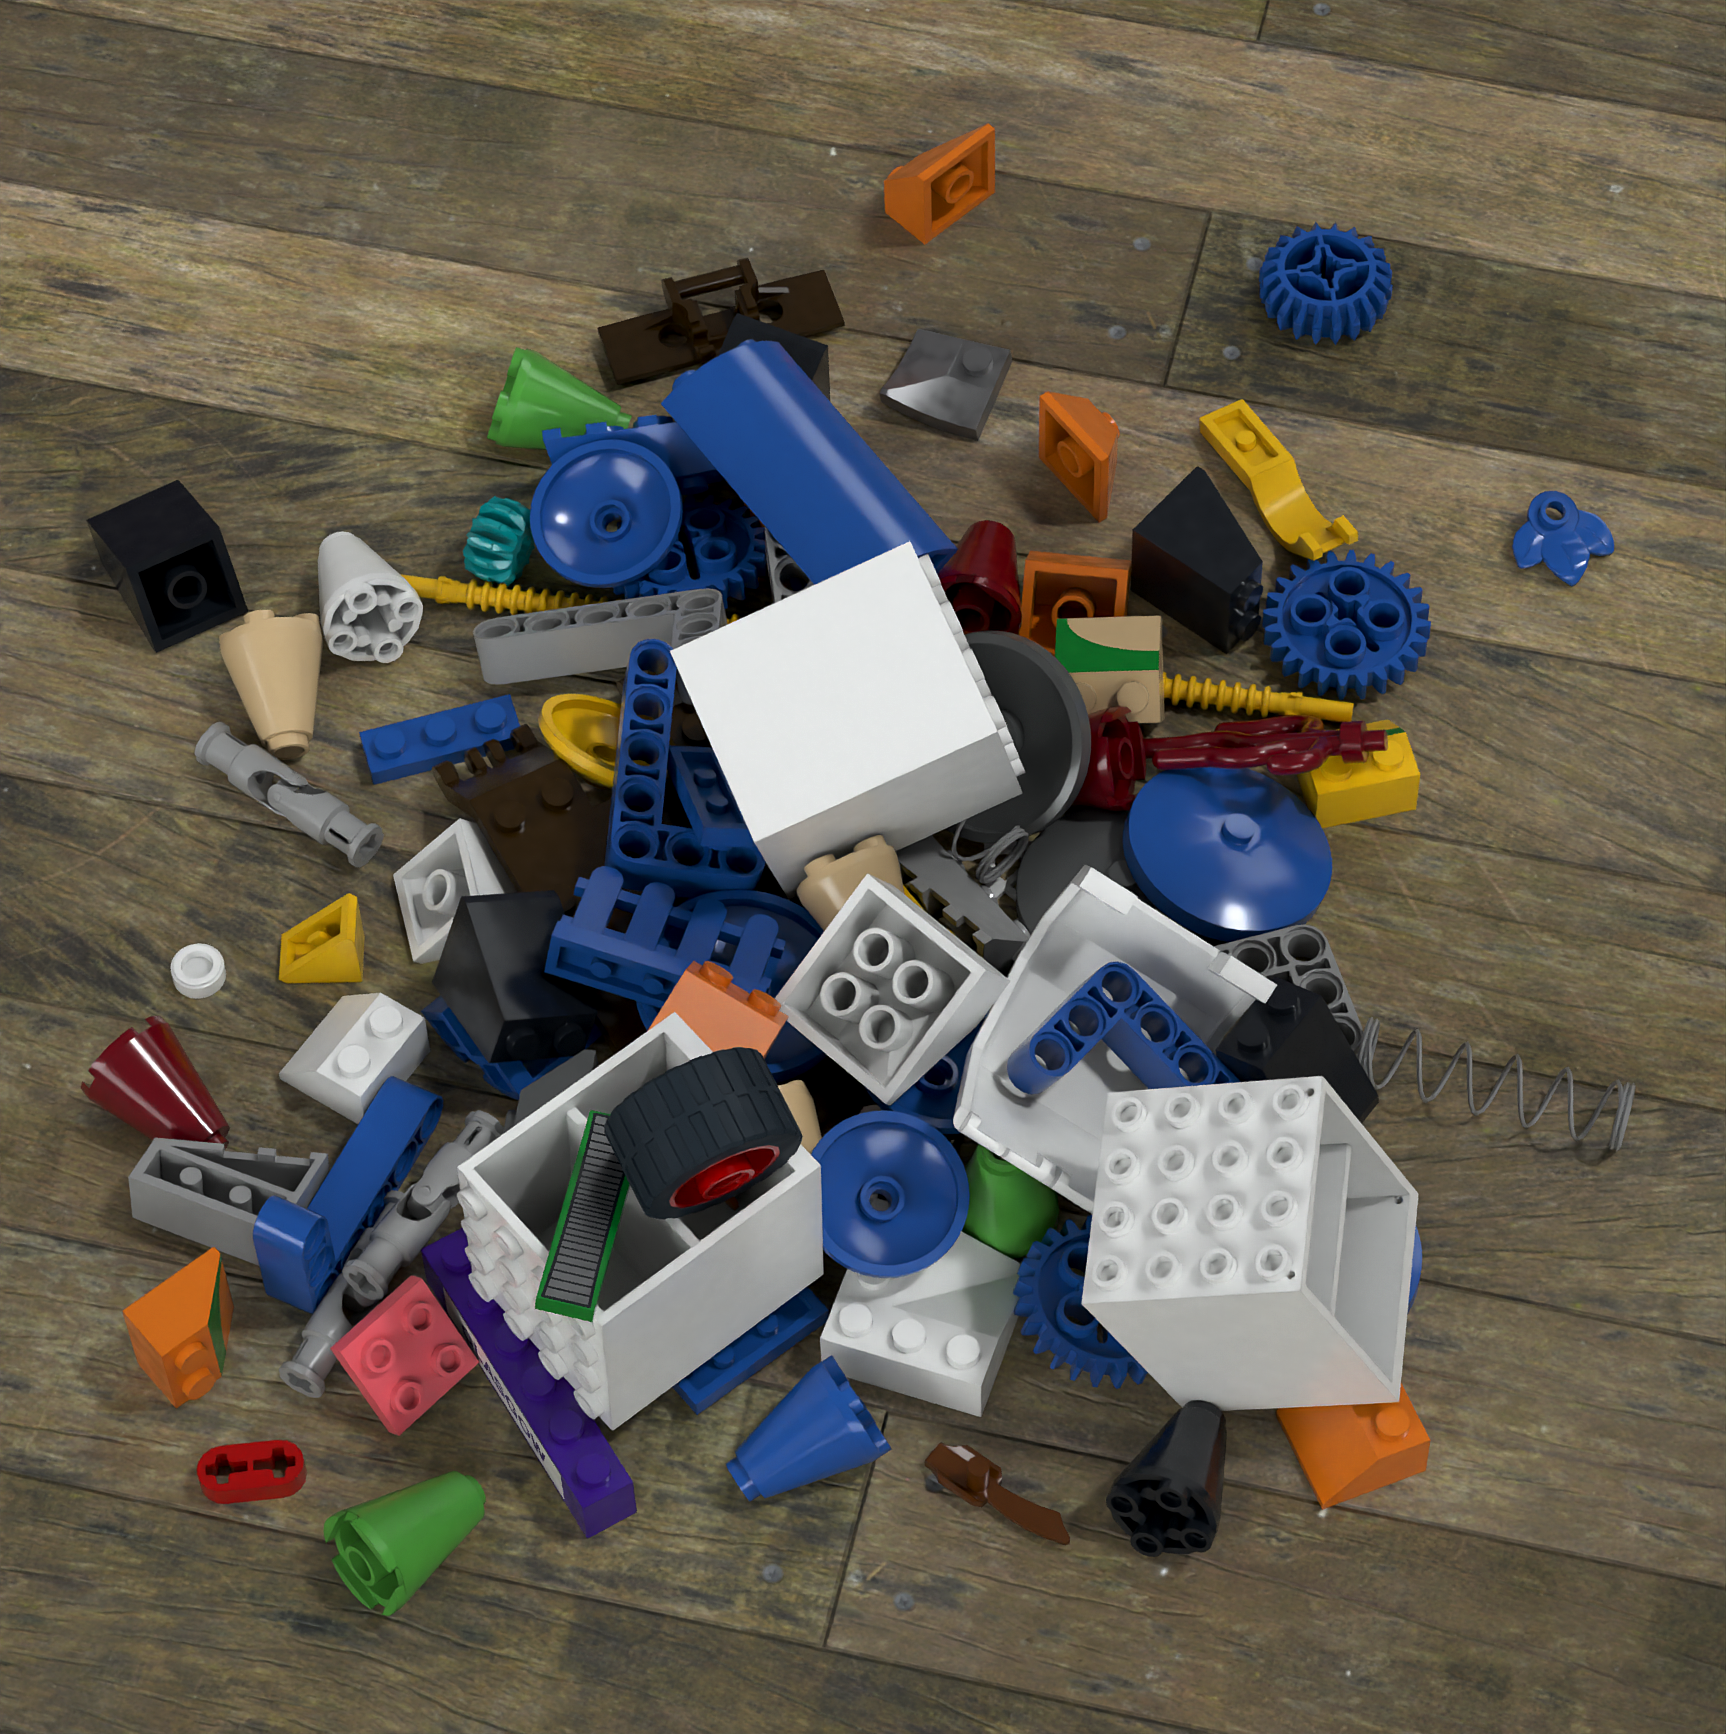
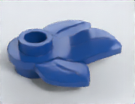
(1561, 543)

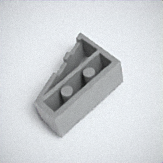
(217, 1192)

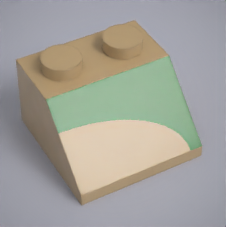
(1115, 663)

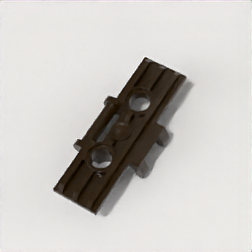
(635, 343)

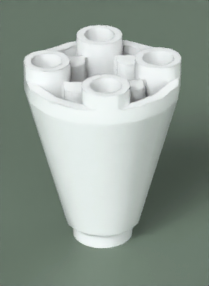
(364, 601)

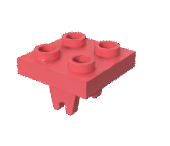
(405, 1355)

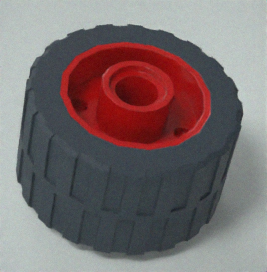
(702, 1133)

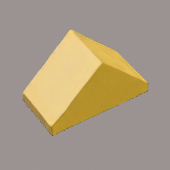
(325, 946)

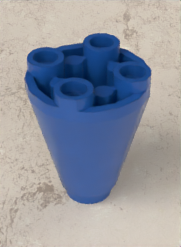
(808, 1436)

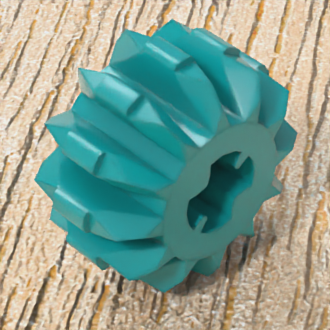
(499, 541)

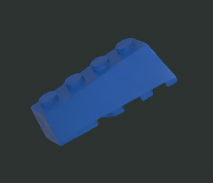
(658, 435)

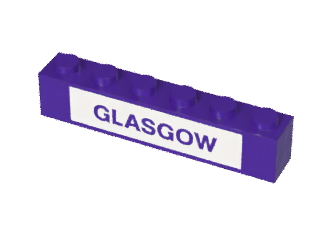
(541, 1406)

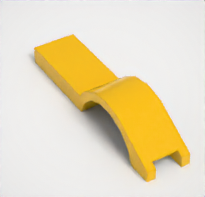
(1273, 482)

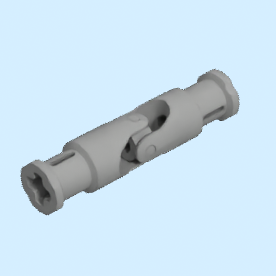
(306, 807)
(398, 1239)
(328, 1324)

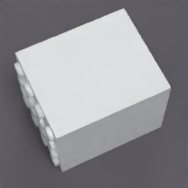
(851, 715)
(1252, 1245)
(671, 1284)

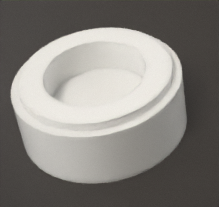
(198, 971)

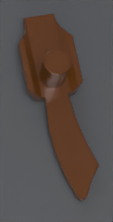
(980, 1481)

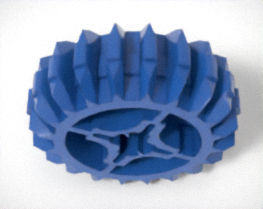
(1325, 283)

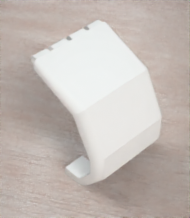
(1088, 925)

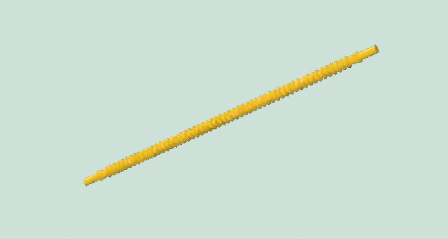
(453, 591)

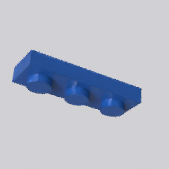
(428, 740)
(707, 798)
(752, 1350)

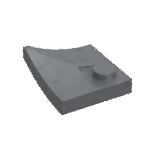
(948, 382)

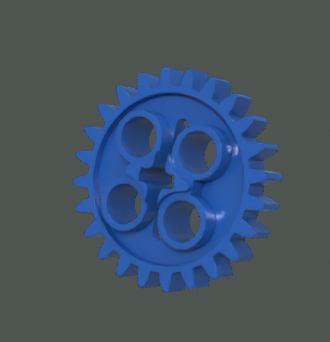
(723, 548)
(1346, 624)
(1054, 1291)

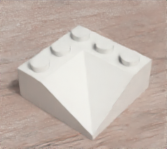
(888, 990)
(929, 1331)

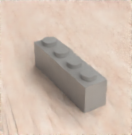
(960, 903)

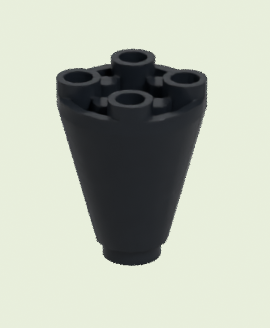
(1174, 1485)

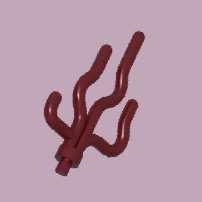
(1281, 743)

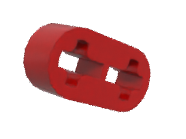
(251, 1471)

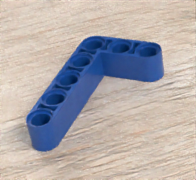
(645, 787)
(1119, 1026)
(307, 1248)

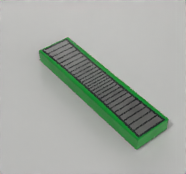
(585, 1227)

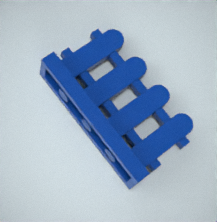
(634, 961)

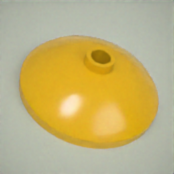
(584, 735)

